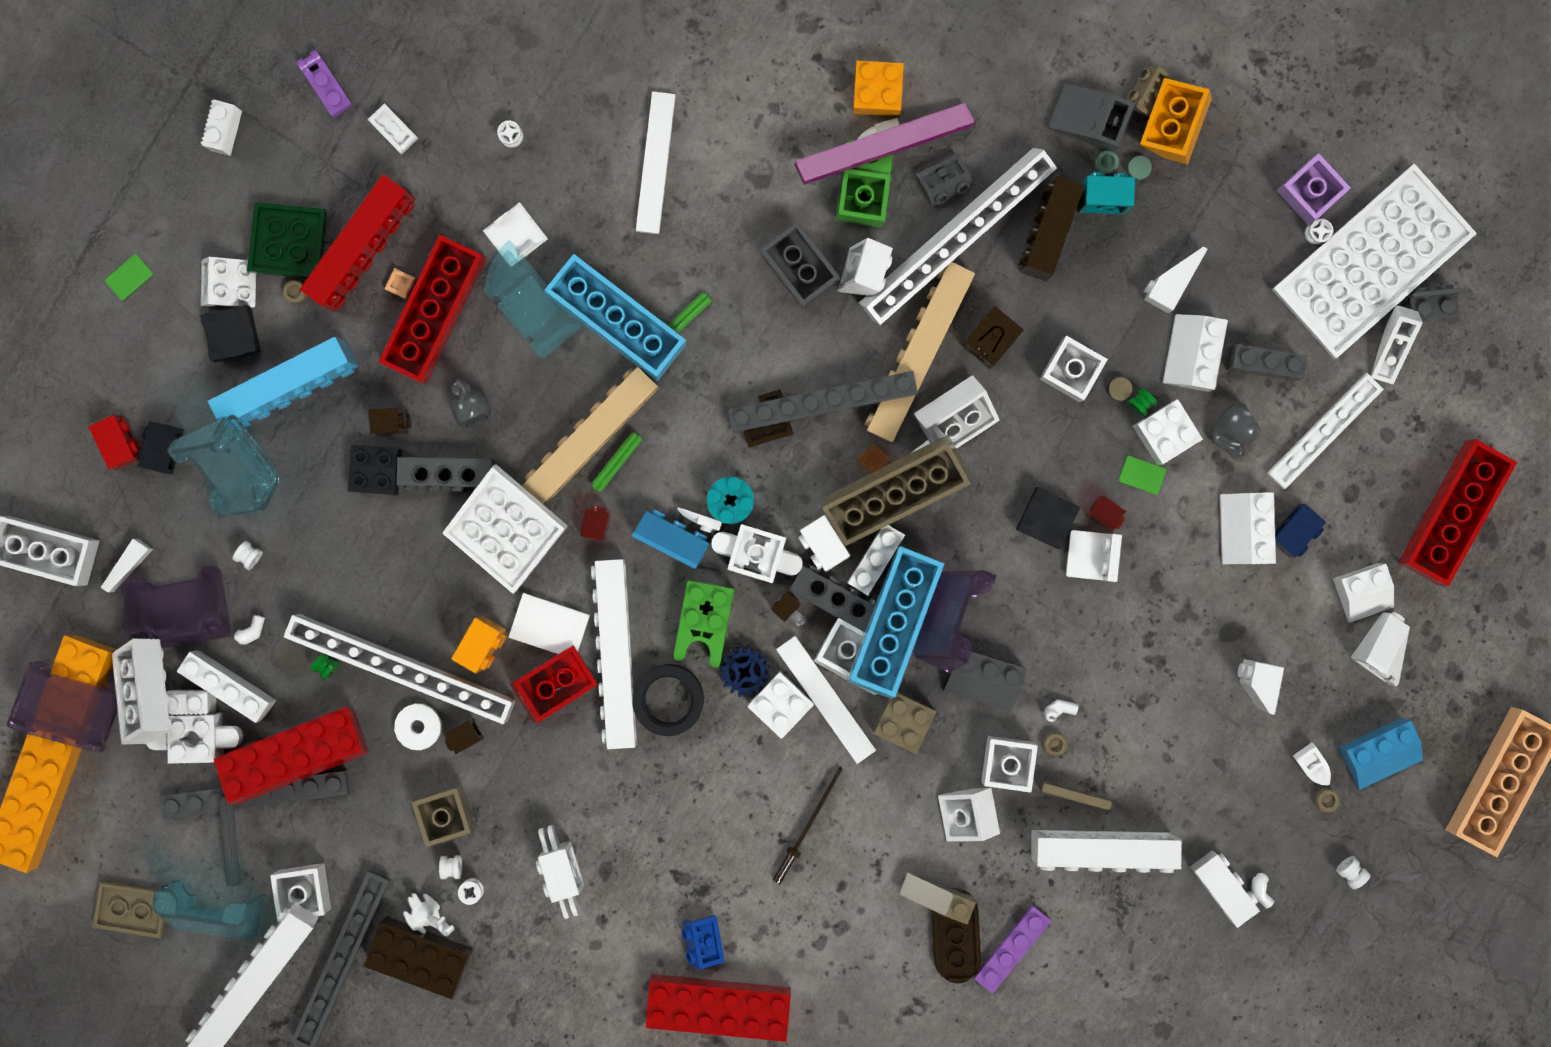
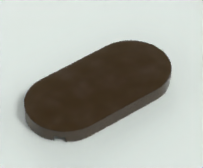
(956, 946)

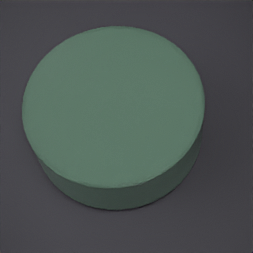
(1107, 162)
(1139, 167)

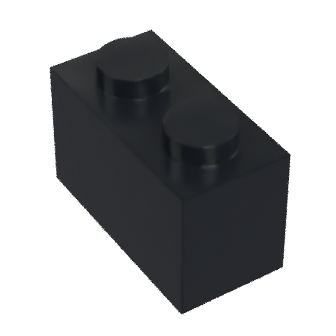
(155, 447)

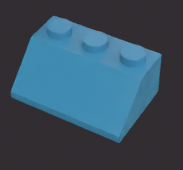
(671, 538)
(1382, 752)

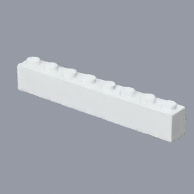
(615, 653)
(254, 978)

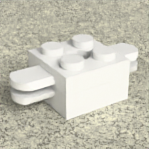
(756, 553)
(197, 738)
(560, 872)

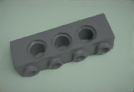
(409, 466)
(802, 588)

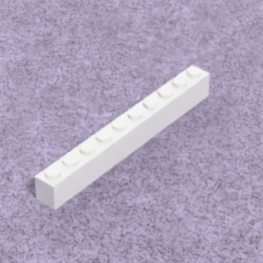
(959, 234)
(399, 668)

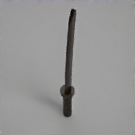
(793, 852)

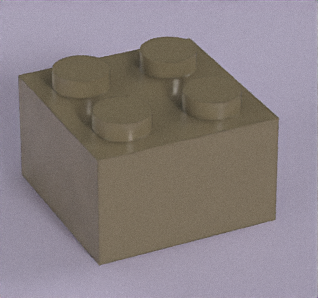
(904, 722)
(443, 815)

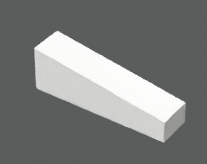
(128, 562)

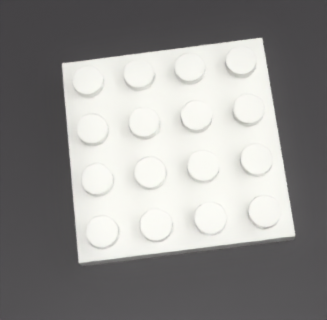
(504, 529)

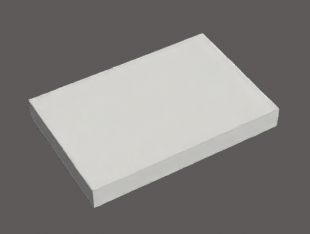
(548, 625)

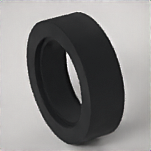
(664, 728)

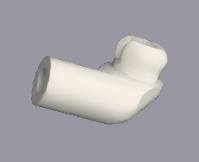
(251, 633)
(1058, 707)
(1258, 889)

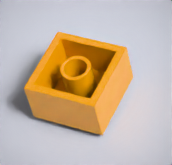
(878, 88)
(479, 644)

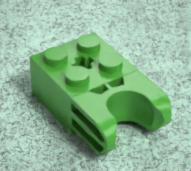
(867, 180)
(704, 627)

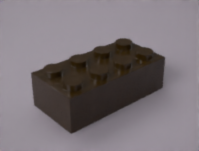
(1052, 227)
(418, 957)

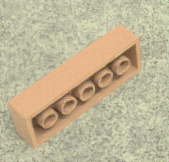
(1503, 782)

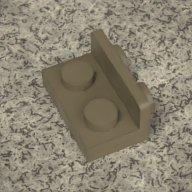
(1147, 89)

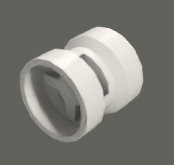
(1353, 872)

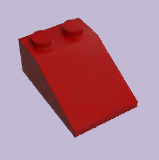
(553, 684)

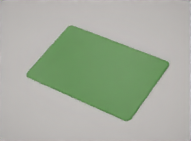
(128, 277)
(1142, 475)

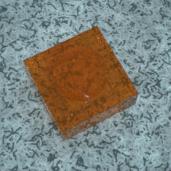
(873, 458)

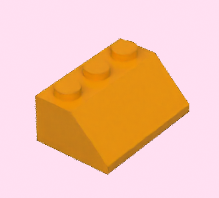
(1176, 120)

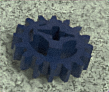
(754, 677)

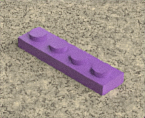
(1012, 949)

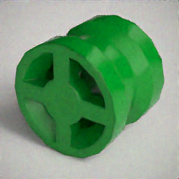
(1142, 402)
(324, 666)

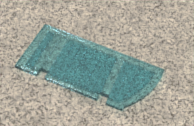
(526, 303)

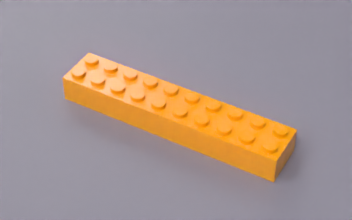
(46, 765)

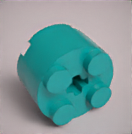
(717, 496)

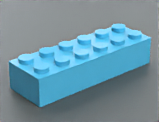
(615, 317)
(286, 382)
(895, 622)

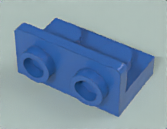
(703, 942)

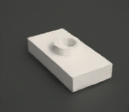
(393, 128)

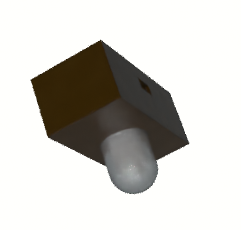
(787, 608)

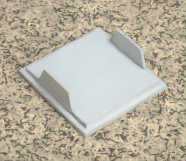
(518, 228)

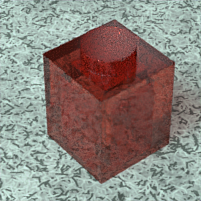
(1106, 513)
(596, 523)

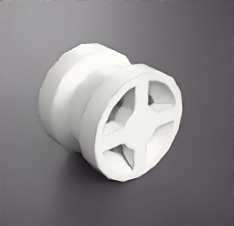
(508, 129)
(1322, 228)
(247, 555)
(450, 867)
(475, 887)

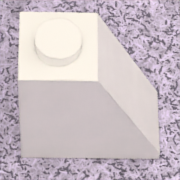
(1384, 648)

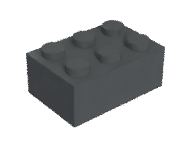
(799, 265)

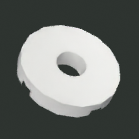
(405, 732)

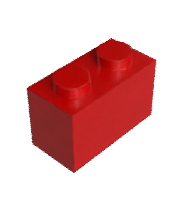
(115, 441)

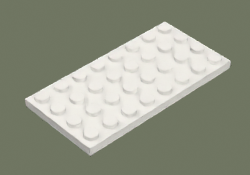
(1374, 261)

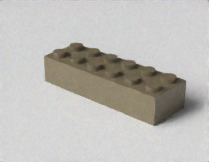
(896, 490)

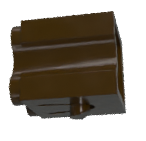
(992, 337)

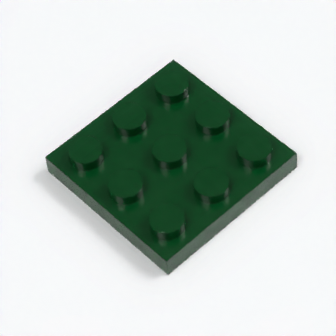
(286, 240)

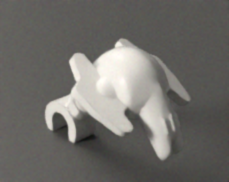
(426, 914)

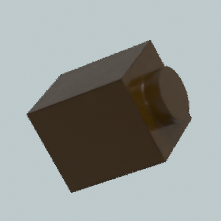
(463, 736)

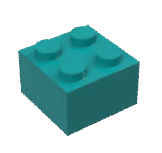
(1107, 194)

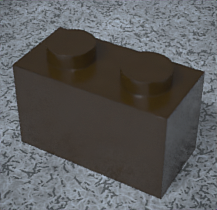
(389, 421)

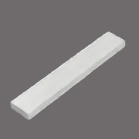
(655, 163)
(1325, 431)
(826, 699)

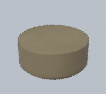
(292, 293)
(1120, 389)
(1055, 744)
(1326, 800)

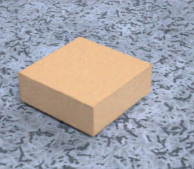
(400, 283)

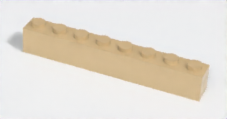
(922, 346)
(590, 435)

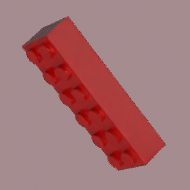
(358, 244)
(432, 309)
(1457, 512)
(291, 756)
(718, 1007)

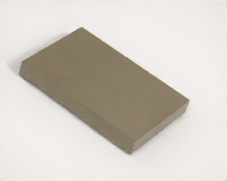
(127, 910)

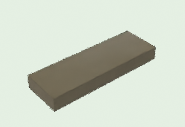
(1075, 795)

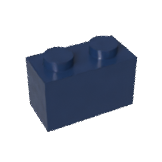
(1298, 531)

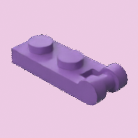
(325, 84)

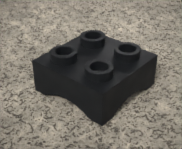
(230, 333)
(373, 470)
(1048, 518)

